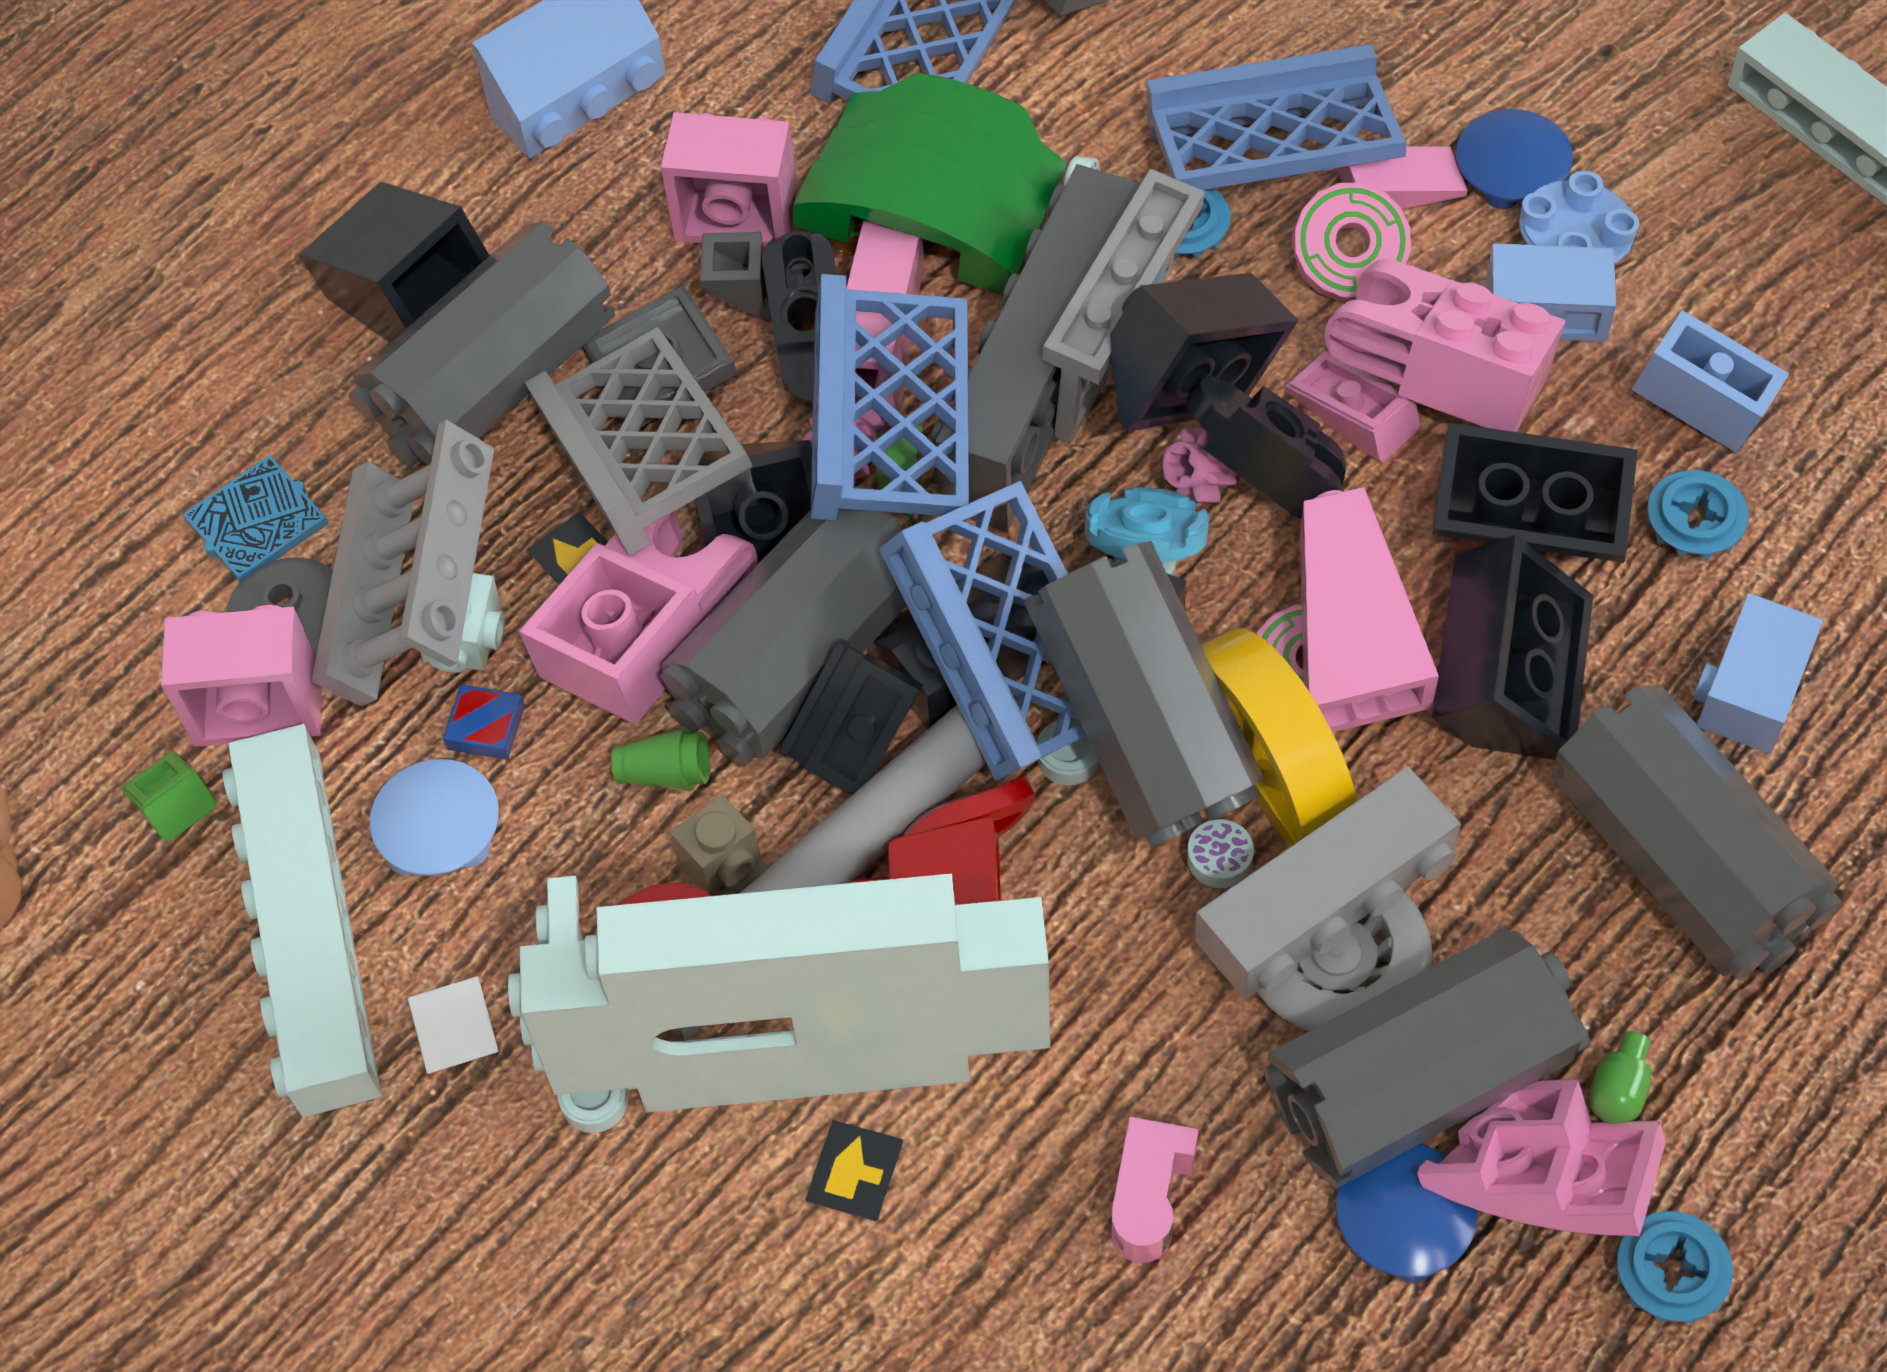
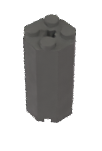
(482, 342)
(770, 638)
(1145, 694)
(1695, 833)
(1425, 1055)

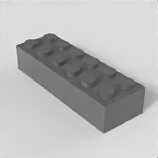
(1010, 385)

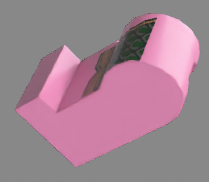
(1141, 1204)

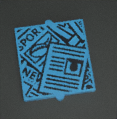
(255, 518)

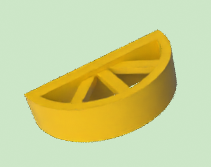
(1286, 733)

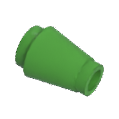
(663, 761)

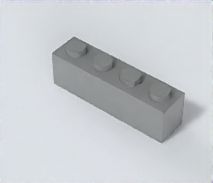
(1327, 884)

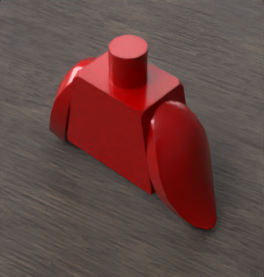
(962, 841)

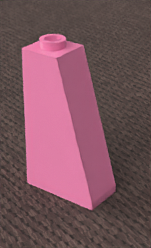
(885, 263)
(1357, 623)

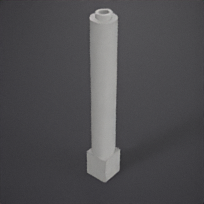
(876, 813)

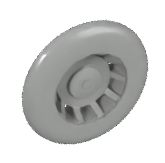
(1337, 980)

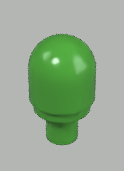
(1622, 1081)

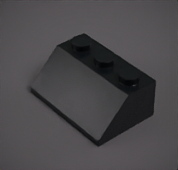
(1192, 331)
(1541, 488)
(906, 650)
(1512, 651)

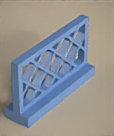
(866, 20)
(1274, 96)
(836, 407)
(958, 637)

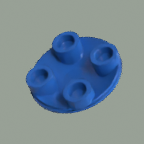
(1512, 155)
(1401, 1224)

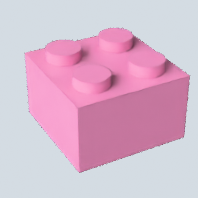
(728, 176)
(240, 674)

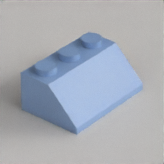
(565, 67)

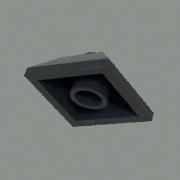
(762, 500)

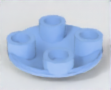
(1578, 215)
(434, 818)

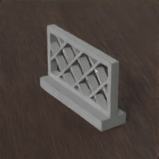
(1134, 255)
(603, 467)

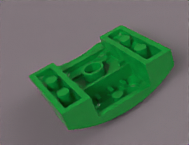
(937, 167)

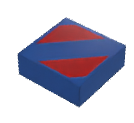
(484, 722)

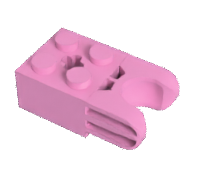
(1447, 343)
(627, 614)

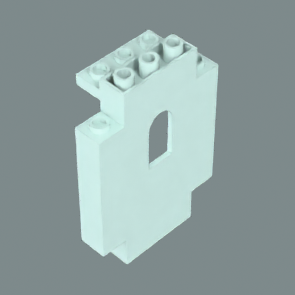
(876, 975)

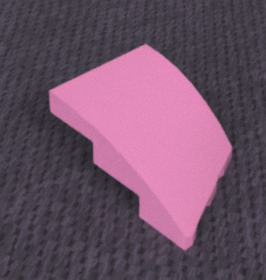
(1550, 1166)

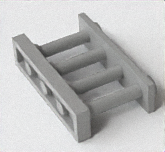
(370, 559)

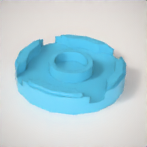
(1147, 516)

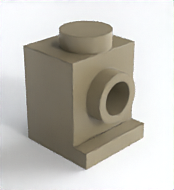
(718, 849)

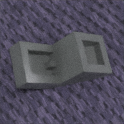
(736, 273)

